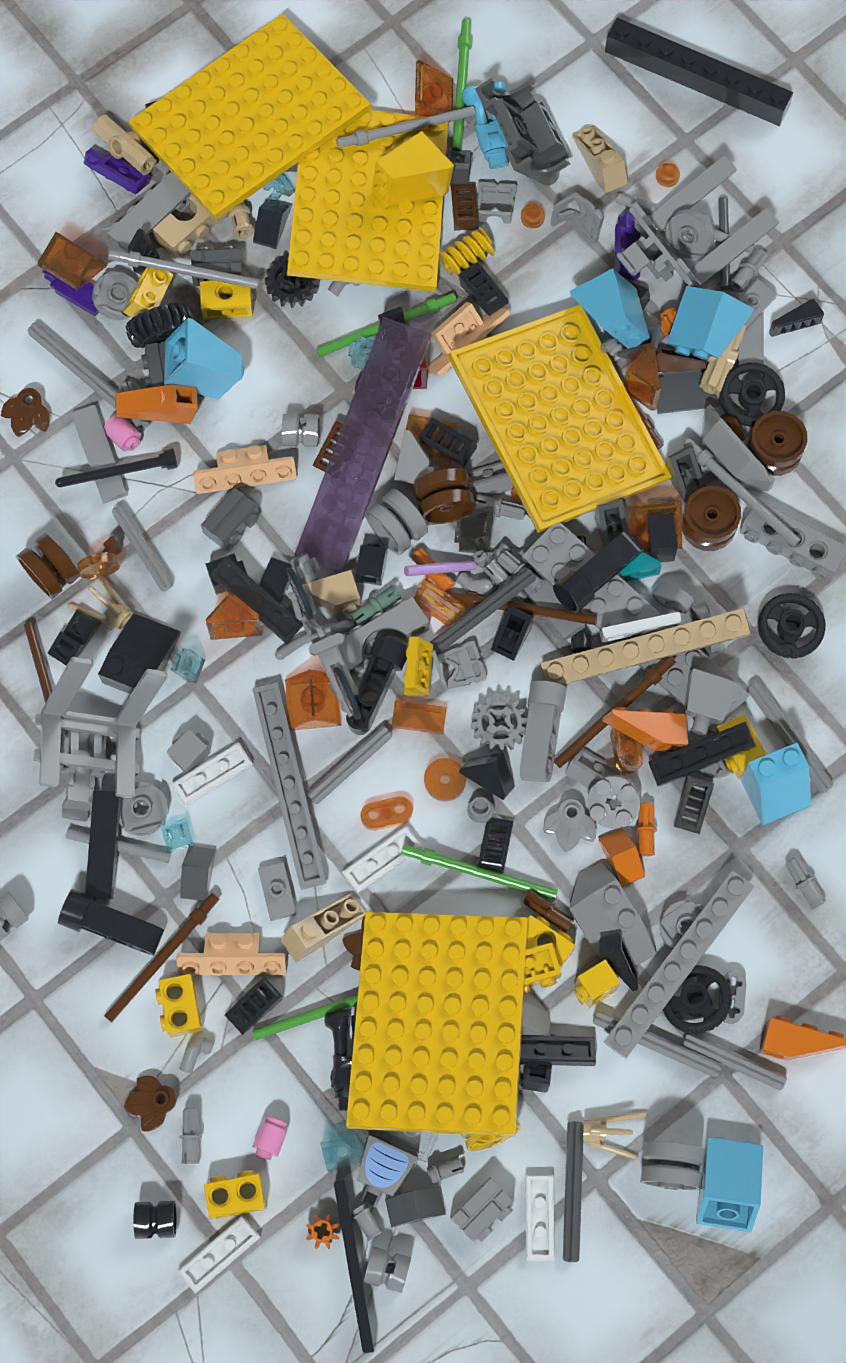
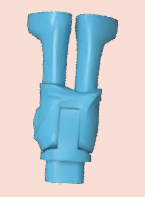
(489, 135)

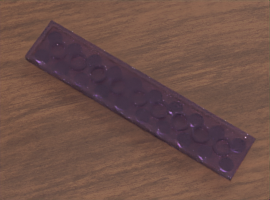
(363, 444)

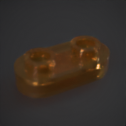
(628, 749)
(387, 814)

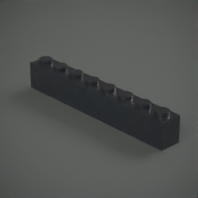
(698, 71)

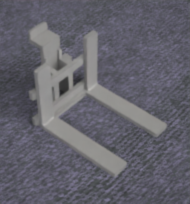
(644, 250)
(85, 765)

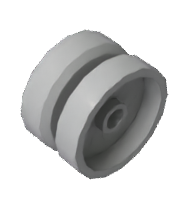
(396, 521)
(672, 1162)

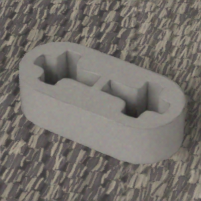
(673, 598)
(738, 997)

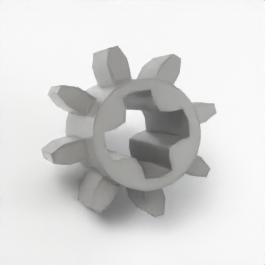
(305, 568)

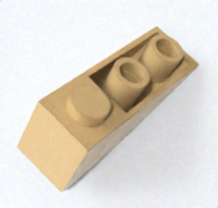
(601, 158)
(322, 927)

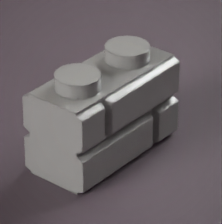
(482, 1210)

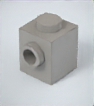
(188, 750)

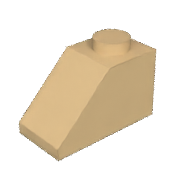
(336, 593)

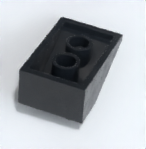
(139, 647)

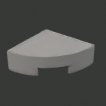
(717, 770)

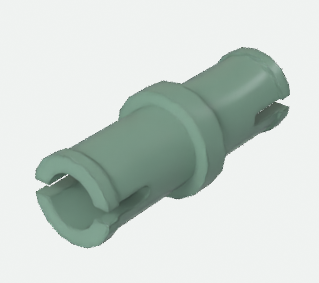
(375, 605)

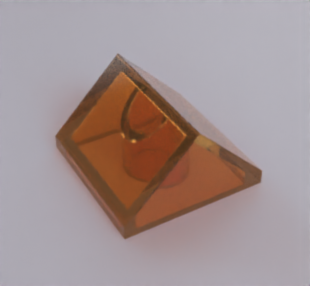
(432, 91)
(70, 261)
(643, 378)
(637, 519)
(233, 620)
(311, 701)

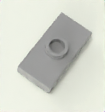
(758, 297)
(277, 891)

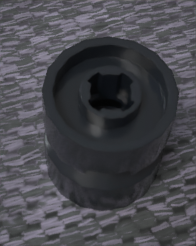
(155, 1220)

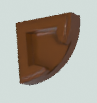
(733, 423)
(111, 546)

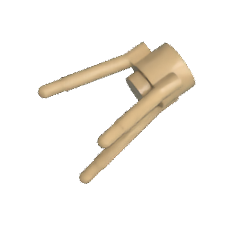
(117, 614)
(596, 1131)

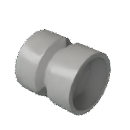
(300, 430)
(10, 914)
(377, 1267)

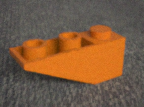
(158, 403)
(654, 730)
(793, 1041)

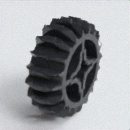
(156, 324)

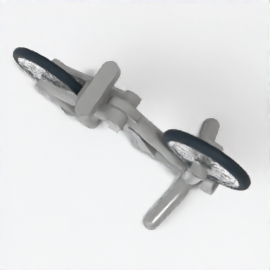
(323, 644)

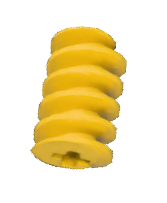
(466, 251)

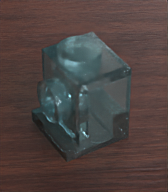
(358, 357)
(333, 1160)

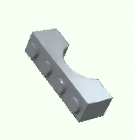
(401, 621)

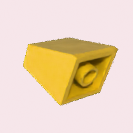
(412, 172)

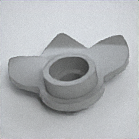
(570, 829)

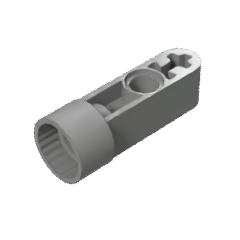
(545, 707)

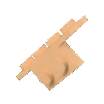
(460, 330)
(244, 469)
(231, 956)

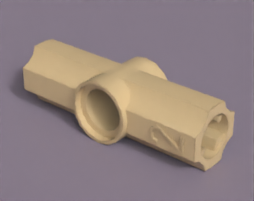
(124, 144)
(718, 368)

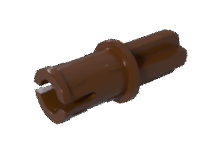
(548, 911)

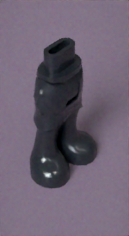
(342, 1063)

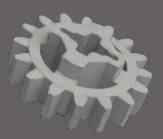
(508, 731)

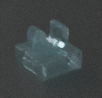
(281, 186)
(188, 665)
(177, 835)

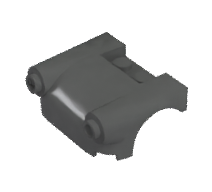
(531, 135)

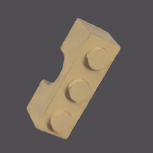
(179, 235)

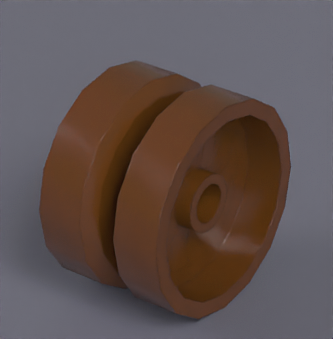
(778, 442)
(444, 496)
(711, 518)
(50, 563)

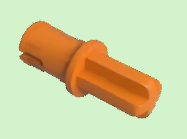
(442, 580)
(646, 830)

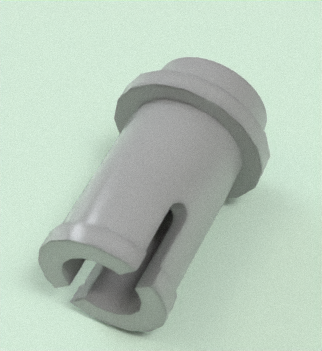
(445, 1169)
(366, 1221)

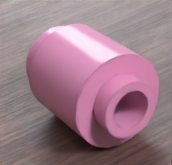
(122, 433)
(270, 1138)

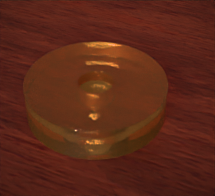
(98, 565)
(439, 790)

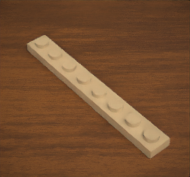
(647, 648)

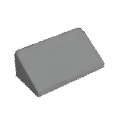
(489, 480)
(589, 768)

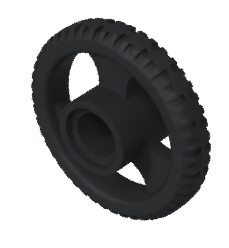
(732, 386)
(774, 611)
(711, 1016)

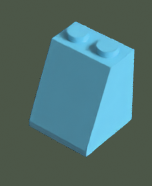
(614, 307)
(707, 322)
(201, 361)
(778, 784)
(730, 1184)

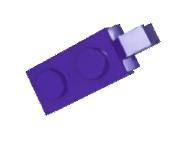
(116, 171)
(625, 236)
(80, 297)

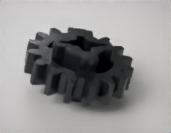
(285, 289)

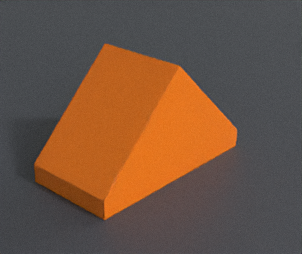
(622, 857)

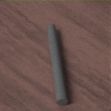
(724, 227)

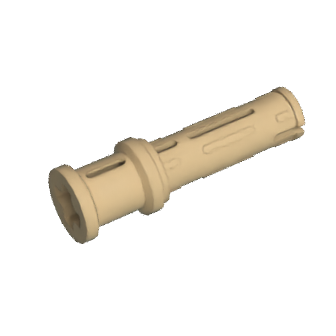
(241, 221)

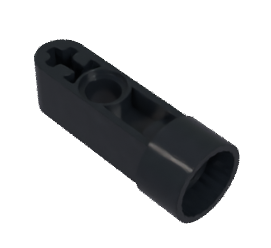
(579, 586)
(386, 658)
(83, 913)

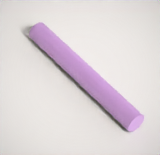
(435, 568)

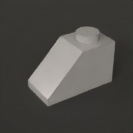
(412, 460)

